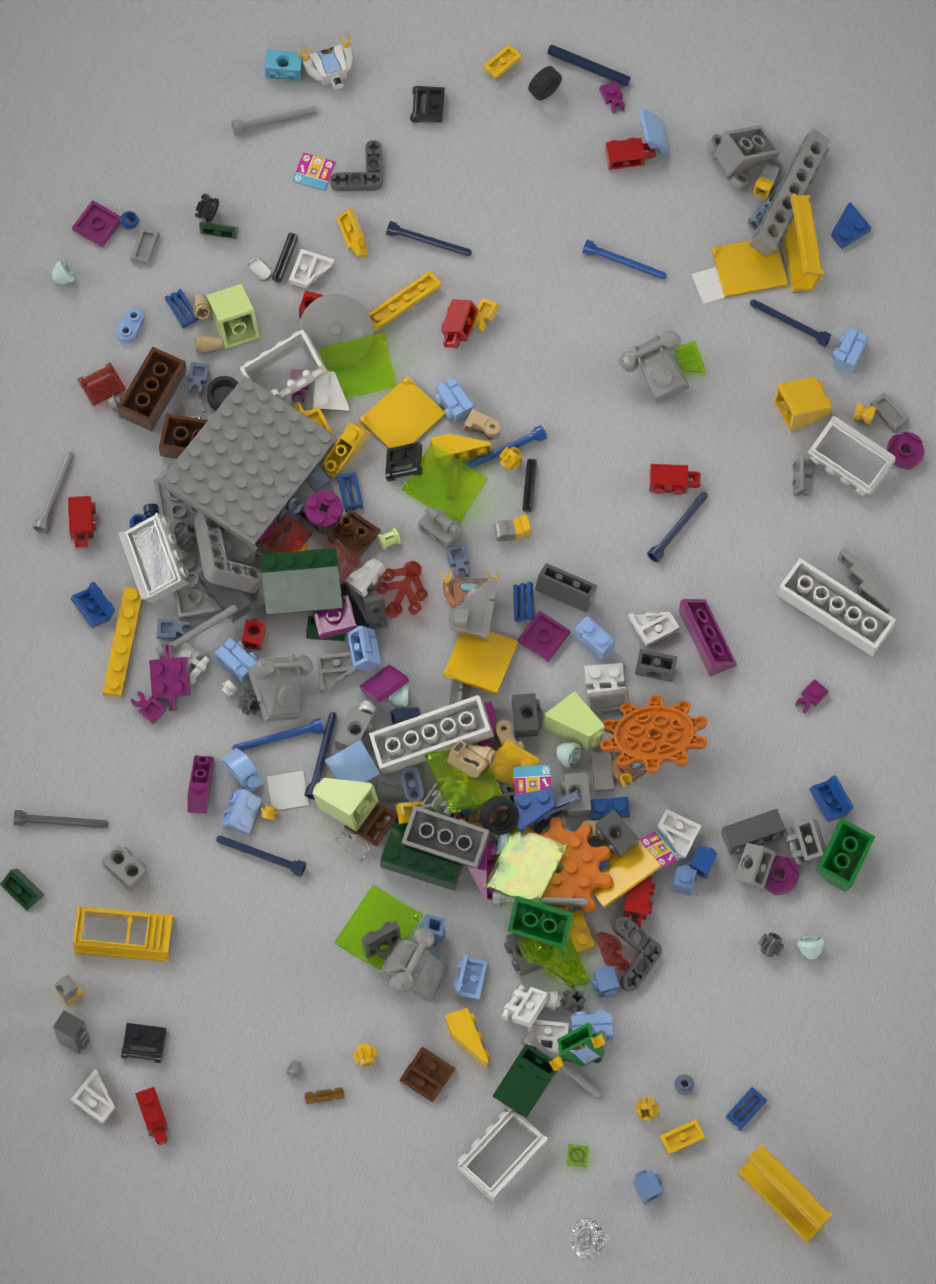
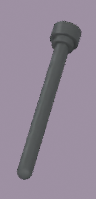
(22, 817)

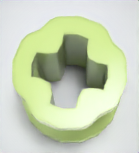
(389, 539)

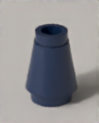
(403, 714)

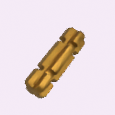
(324, 1095)

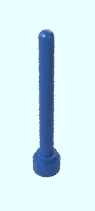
(591, 248)
(537, 434)
(314, 727)

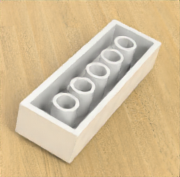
(836, 607)
(437, 731)

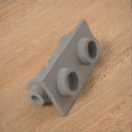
(801, 468)
(459, 692)

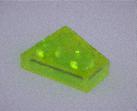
(690, 358)

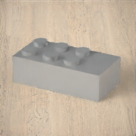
(446, 837)

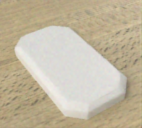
(259, 269)

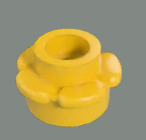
(269, 812)

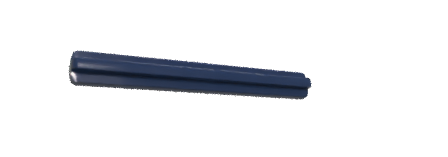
(588, 65)

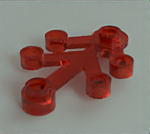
(411, 571)

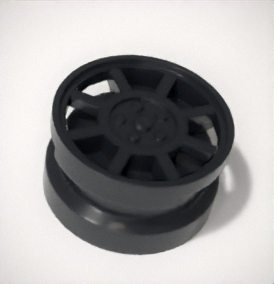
(207, 207)

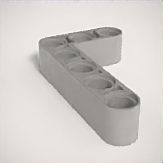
(214, 561)

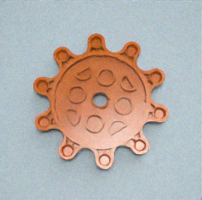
(635, 728)
(579, 864)

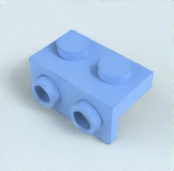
(241, 811)
(471, 978)

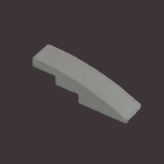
(868, 586)

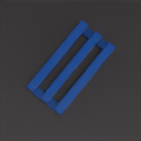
(174, 296)
(353, 505)
(519, 594)
(735, 1121)

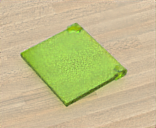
(360, 364)
(445, 483)
(457, 787)
(526, 865)
(369, 916)

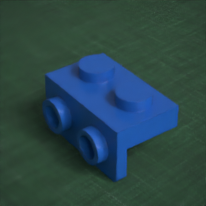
(93, 605)
(831, 799)

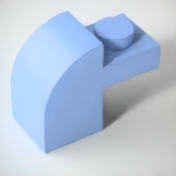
(243, 769)

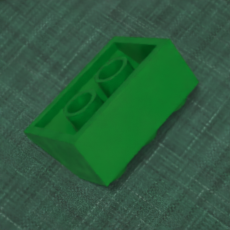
(845, 855)
(541, 922)

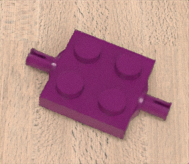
(170, 677)

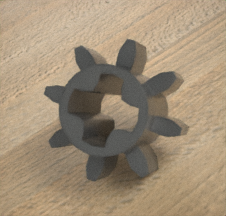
(185, 535)
(249, 703)
(771, 944)
(573, 1000)

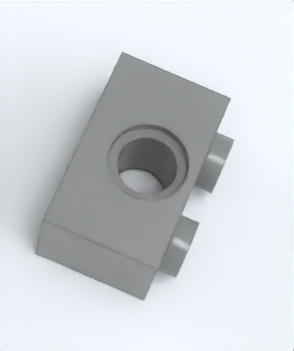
(354, 720)
(580, 782)
(754, 866)

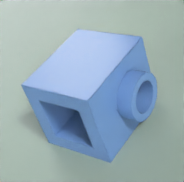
(684, 880)
(435, 925)
(605, 981)
(648, 1185)

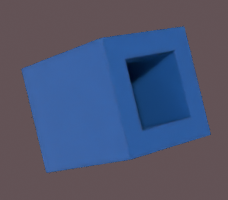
(704, 861)

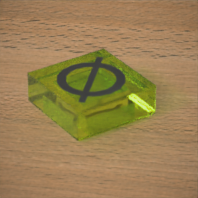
(577, 1155)

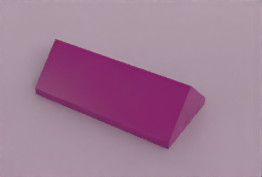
(706, 635)

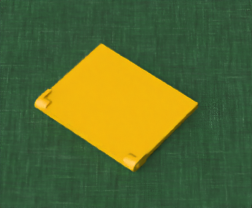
(747, 270)
(402, 415)
(481, 661)
(626, 873)

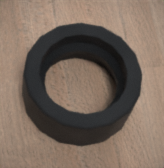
(545, 83)
(216, 383)
(490, 806)

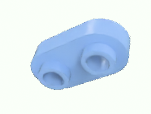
(131, 324)

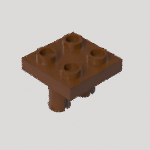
(355, 533)

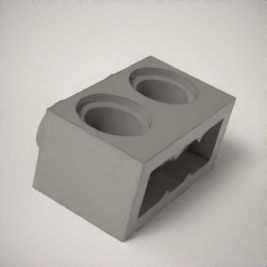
(121, 870)

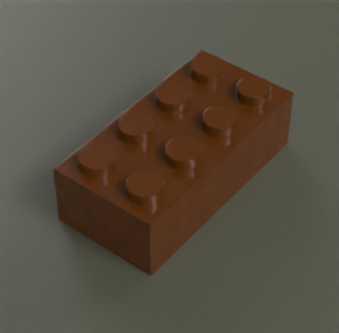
(152, 389)
(178, 433)

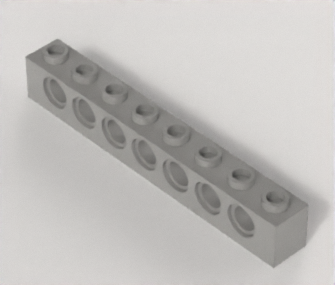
(809, 154)

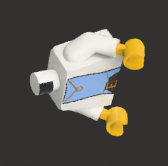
(329, 64)

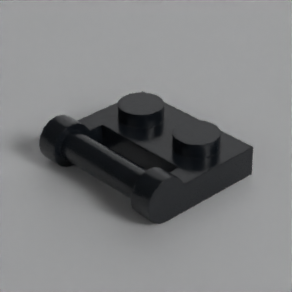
(433, 106)
(402, 456)
(144, 1036)

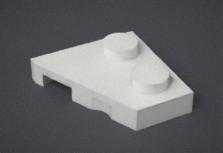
(309, 268)
(329, 393)
(364, 576)
(653, 626)
(678, 832)
(94, 1098)

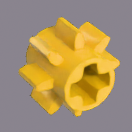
(511, 458)
(365, 1054)
(647, 1108)

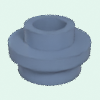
(684, 1090)

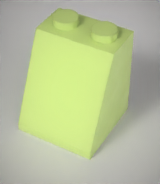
(233, 316)
(575, 722)
(346, 800)

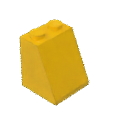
(802, 402)

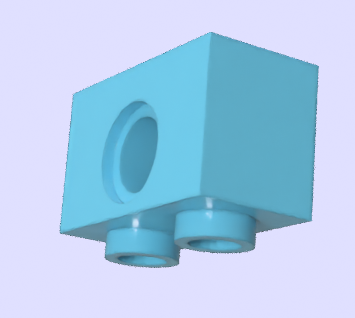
(290, 59)

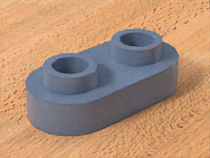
(412, 786)

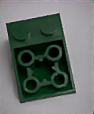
(525, 1081)

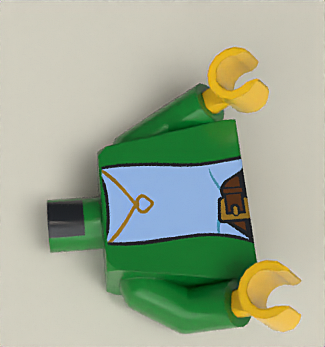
(580, 1047)

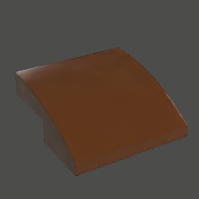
(376, 825)
(427, 1074)

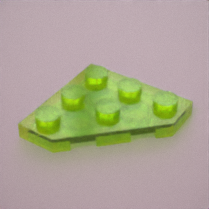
(555, 960)

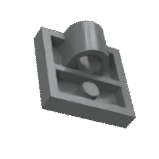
(385, 936)

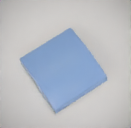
(654, 131)
(352, 764)

